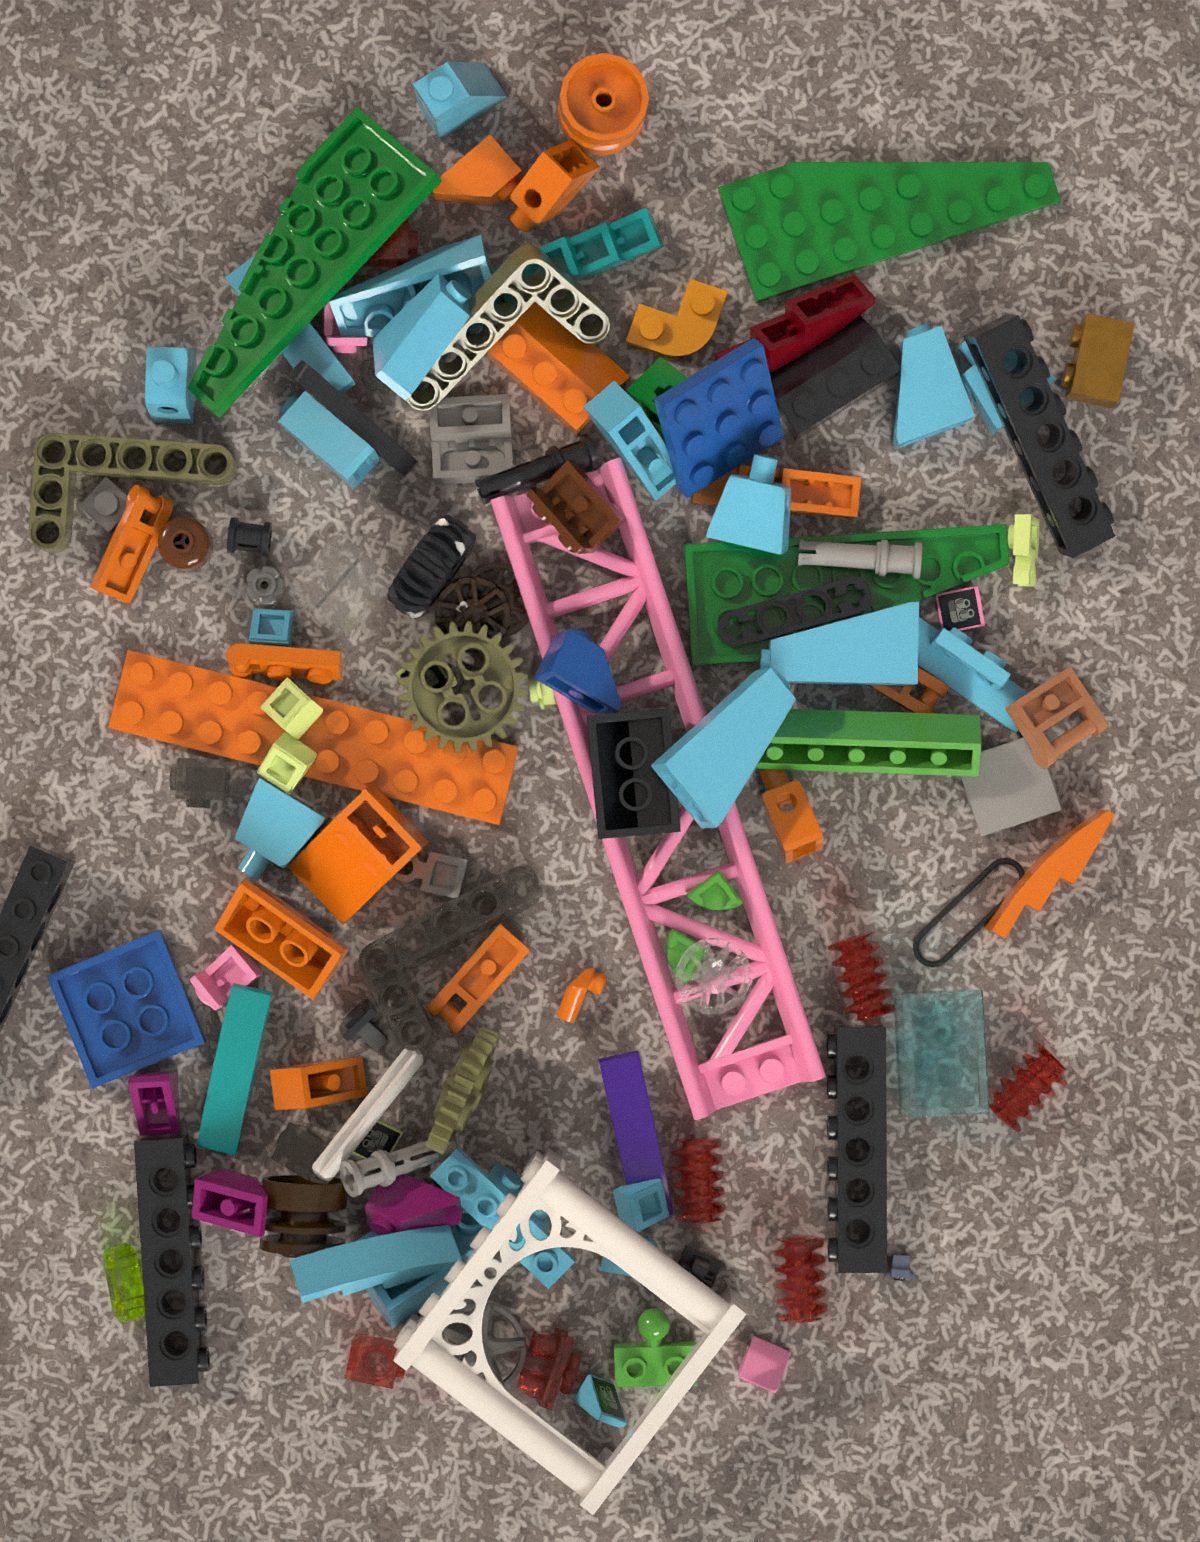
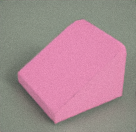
(764, 1364)

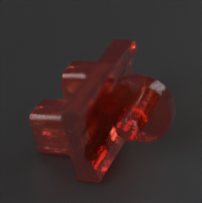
(545, 1384)

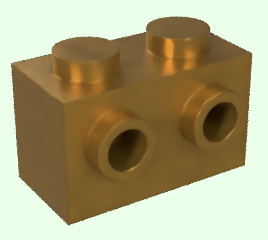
(1098, 360)

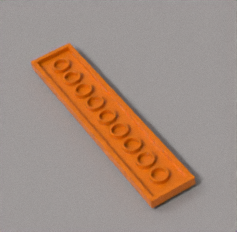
(351, 743)

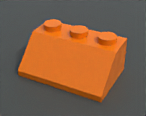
(555, 366)
(281, 937)

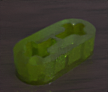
(124, 1282)

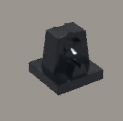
(361, 1023)
(700, 1265)

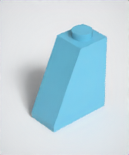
(457, 95)
(419, 335)
(928, 388)
(328, 438)

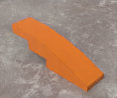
(810, 492)
(1062, 861)

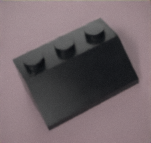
(832, 377)
(625, 786)

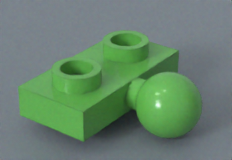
(649, 1361)

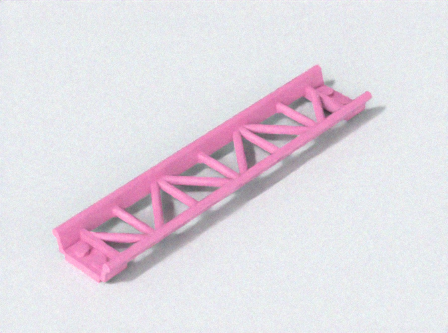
(728, 1074)

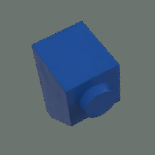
(579, 672)

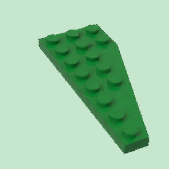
(843, 216)
(337, 217)
(736, 576)

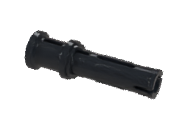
(538, 469)

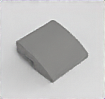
(470, 438)
(1010, 788)

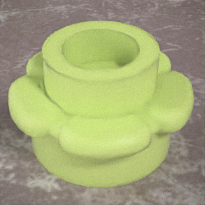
(541, 693)

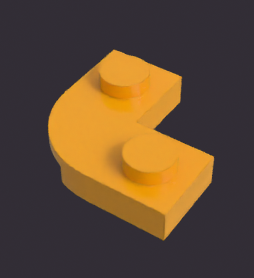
(679, 334)

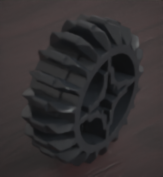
(431, 566)

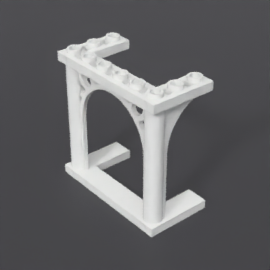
(550, 1190)

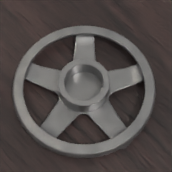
(492, 1345)

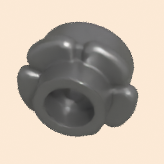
(274, 590)

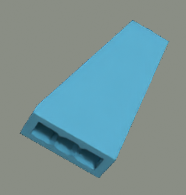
(854, 651)
(725, 746)

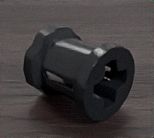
(249, 537)

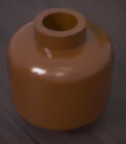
(195, 554)

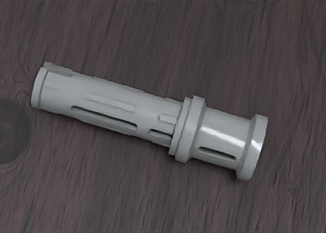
(883, 557)
(386, 1166)

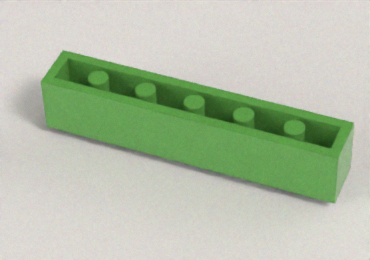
(876, 743)

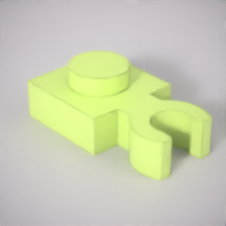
(1024, 540)

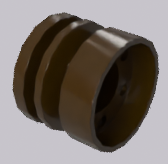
(302, 1215)

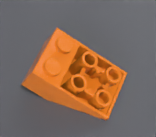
(358, 853)

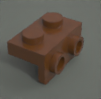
(576, 509)

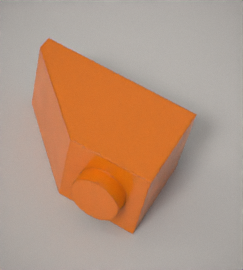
(480, 176)
(318, 1083)

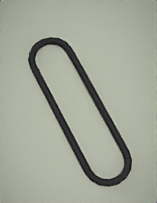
(952, 904)

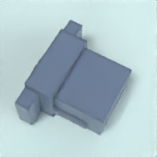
(900, 1268)

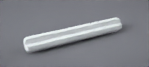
(367, 1115)

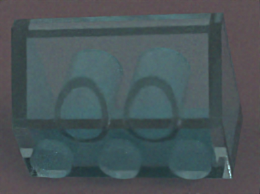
(941, 1053)

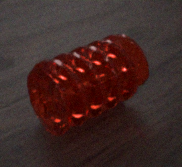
(862, 977)
(1027, 1087)
(699, 1180)
(801, 1279)

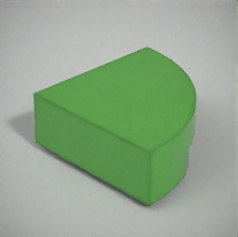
(715, 894)
(676, 947)

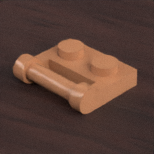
(1050, 705)

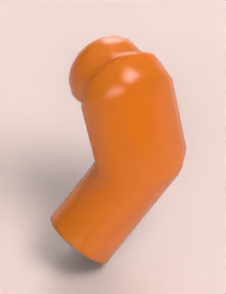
(576, 992)

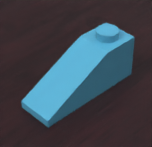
(632, 438)

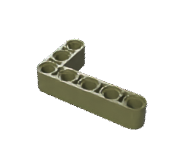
(499, 318)
(114, 466)

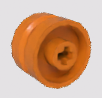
(587, 88)

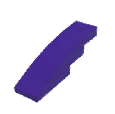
(633, 1120)

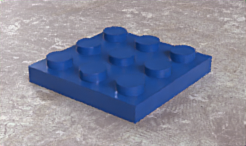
(719, 417)
(126, 1008)

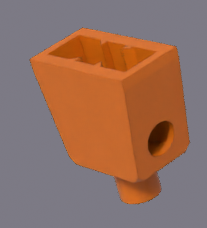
(551, 184)
(795, 830)

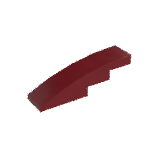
(809, 321)

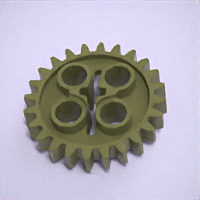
(496, 671)
(463, 1090)

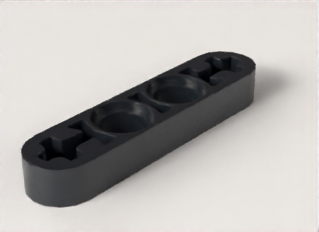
(353, 418)
(795, 617)

